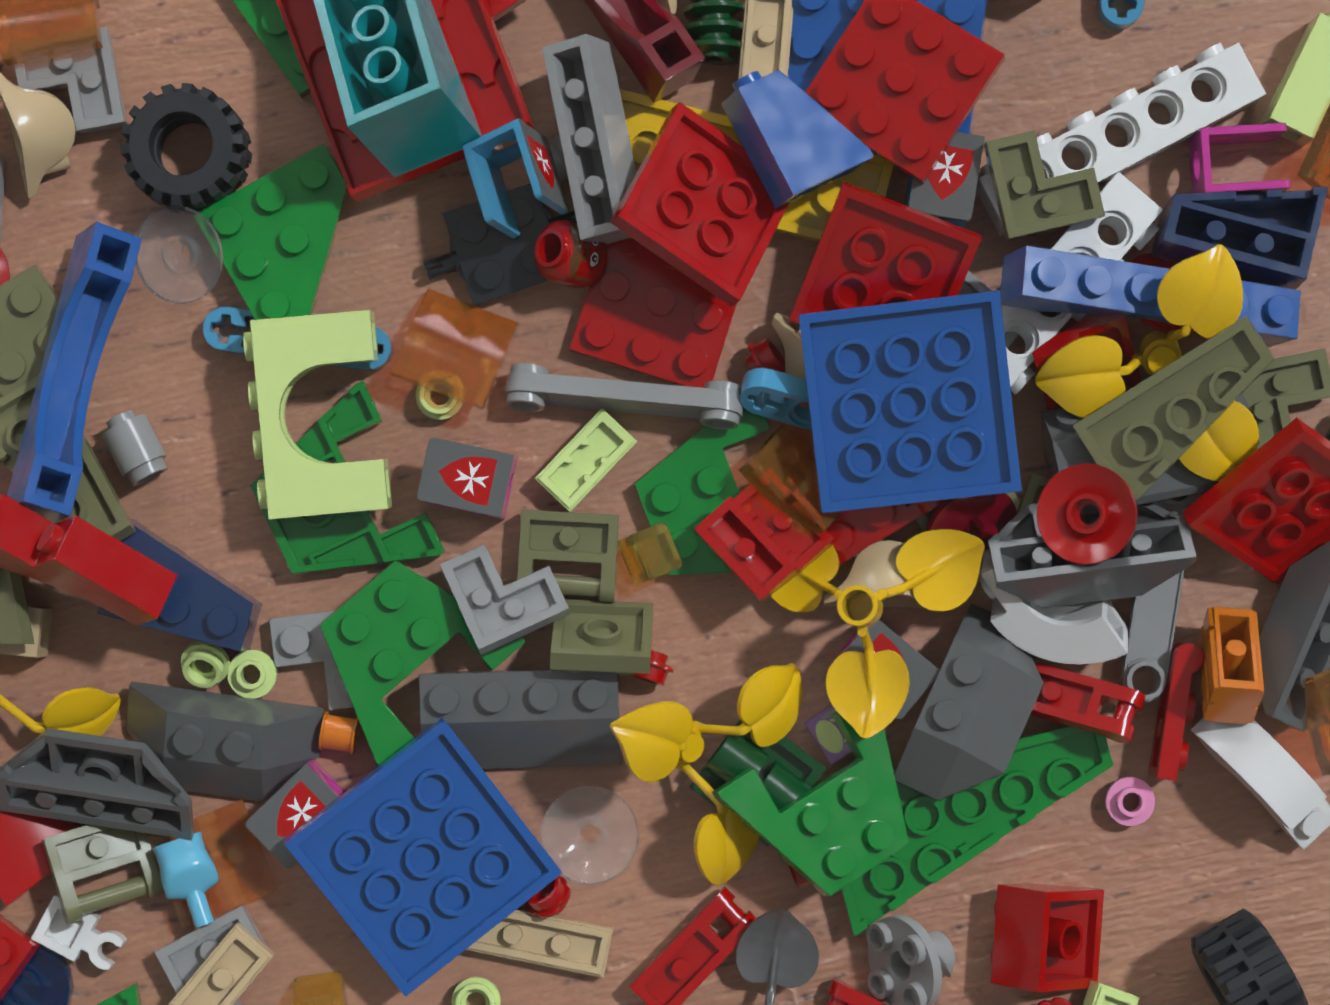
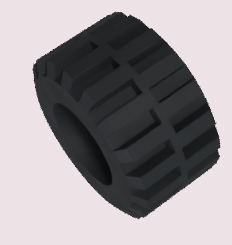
(158, 120)
(1245, 963)

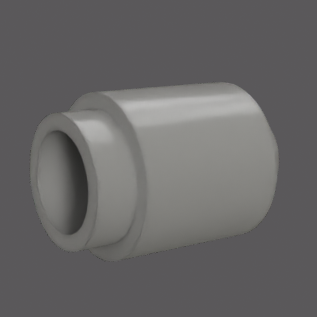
(135, 447)

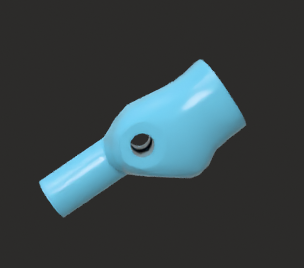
(187, 875)

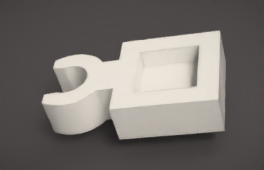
(76, 937)

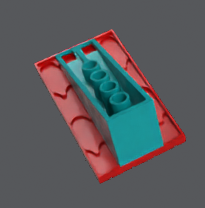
(402, 83)

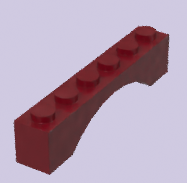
(650, 43)

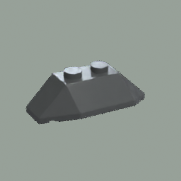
(1038, 575)
(1296, 637)
(971, 712)
(224, 740)
(96, 784)

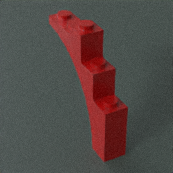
(82, 562)

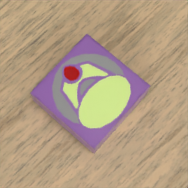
(828, 734)

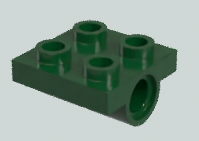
(782, 768)

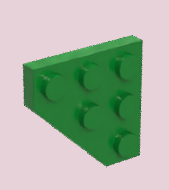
(281, 234)

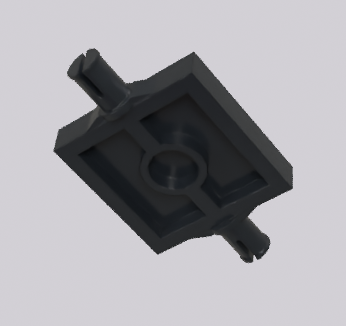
(486, 257)

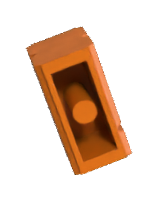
(1231, 665)

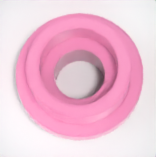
(1115, 796)

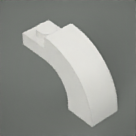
(1060, 633)
(1270, 776)

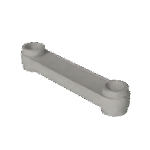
(532, 387)
(1154, 622)

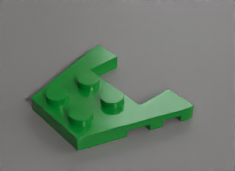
(692, 486)
(347, 537)
(388, 635)
(837, 825)

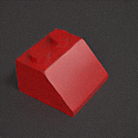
(1046, 936)

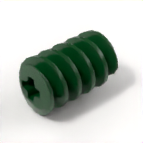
(712, 28)

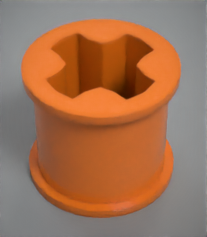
(339, 733)

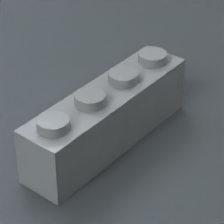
(591, 132)

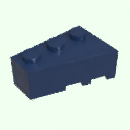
(1264, 232)
(200, 601)

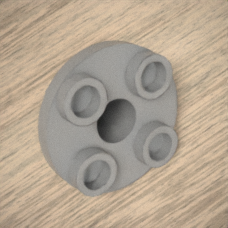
(907, 961)

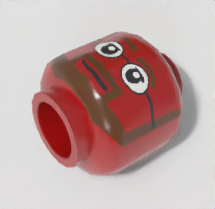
(566, 258)

